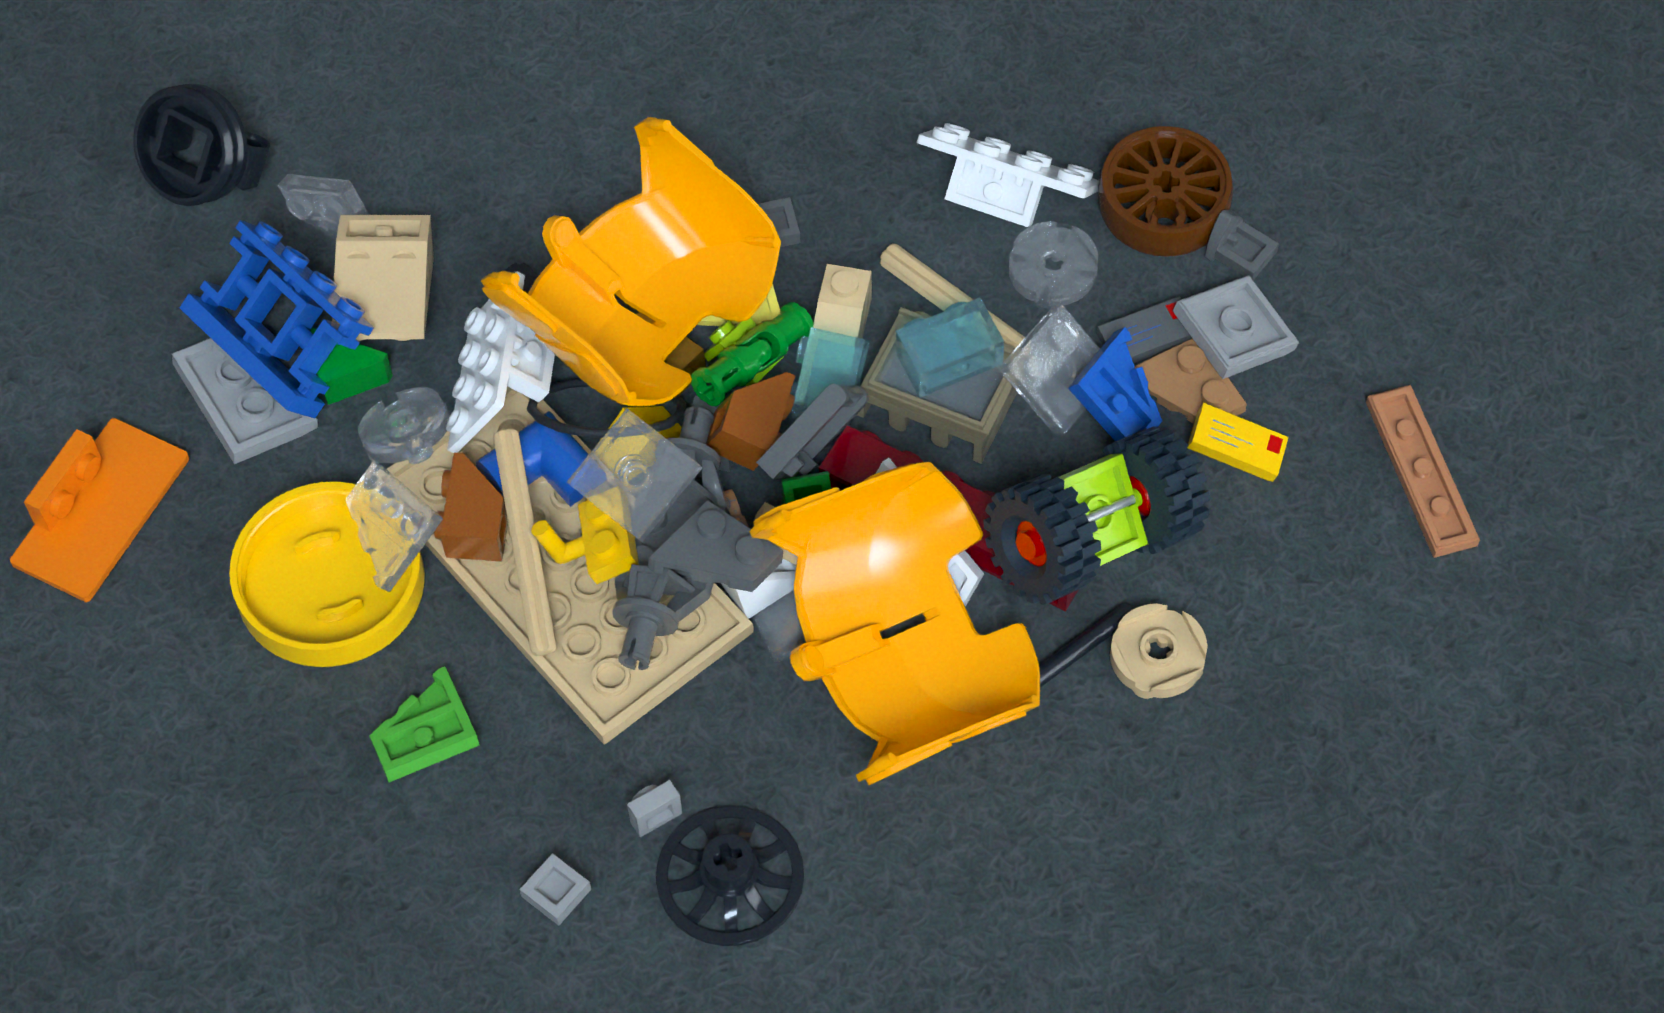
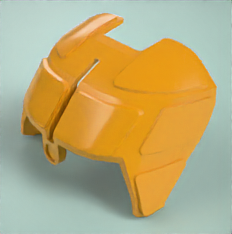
(672, 253)
(877, 561)

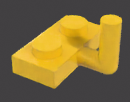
(605, 544)

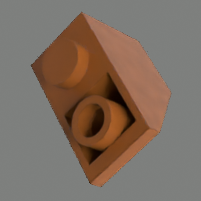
(751, 420)
(473, 514)

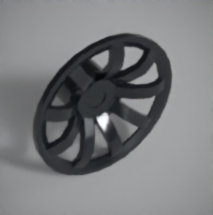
(728, 871)

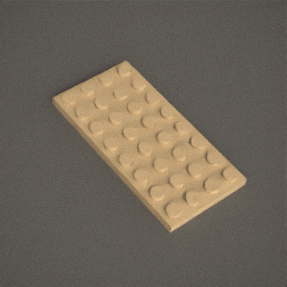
(585, 633)

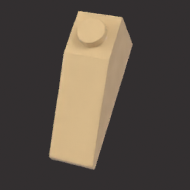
(844, 300)

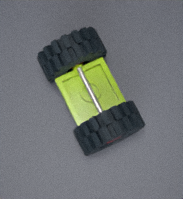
(1064, 528)

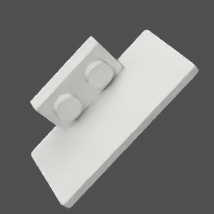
(1000, 180)
(495, 356)

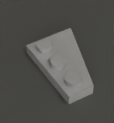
(235, 404)

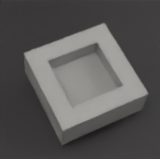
(654, 807)
(555, 889)

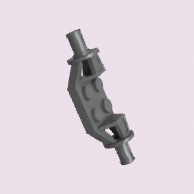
(640, 588)

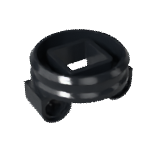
(229, 155)

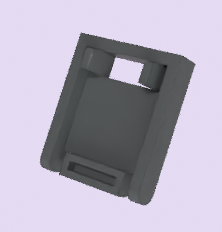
(813, 431)

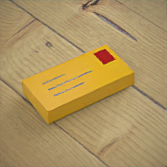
(1237, 442)

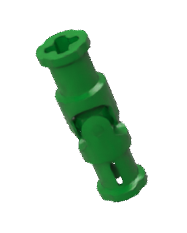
(752, 354)

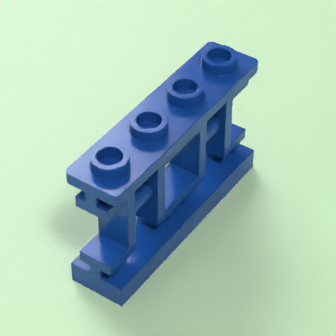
(252, 343)

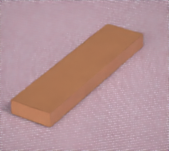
(1422, 471)

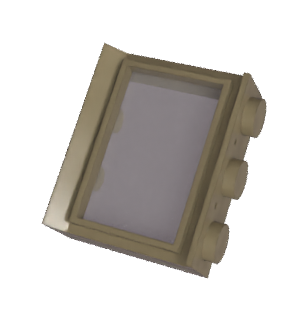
(963, 410)

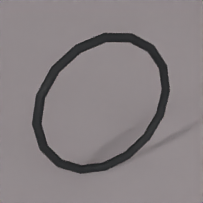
(595, 432)

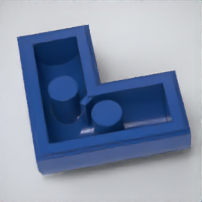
(544, 454)

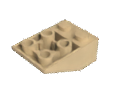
(387, 271)

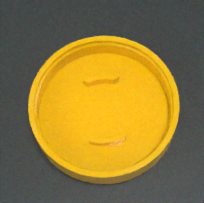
(311, 585)

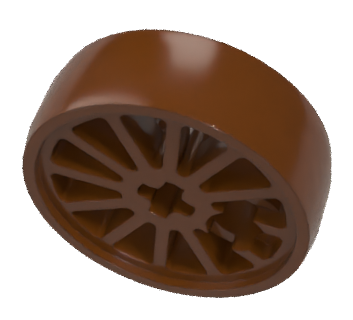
(1147, 185)

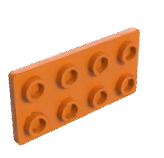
(94, 505)

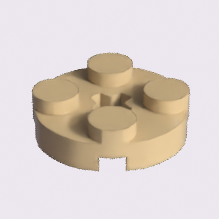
(1154, 676)

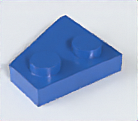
(1116, 390)

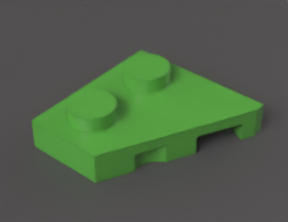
(424, 730)

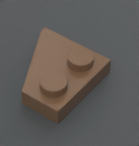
(1186, 379)

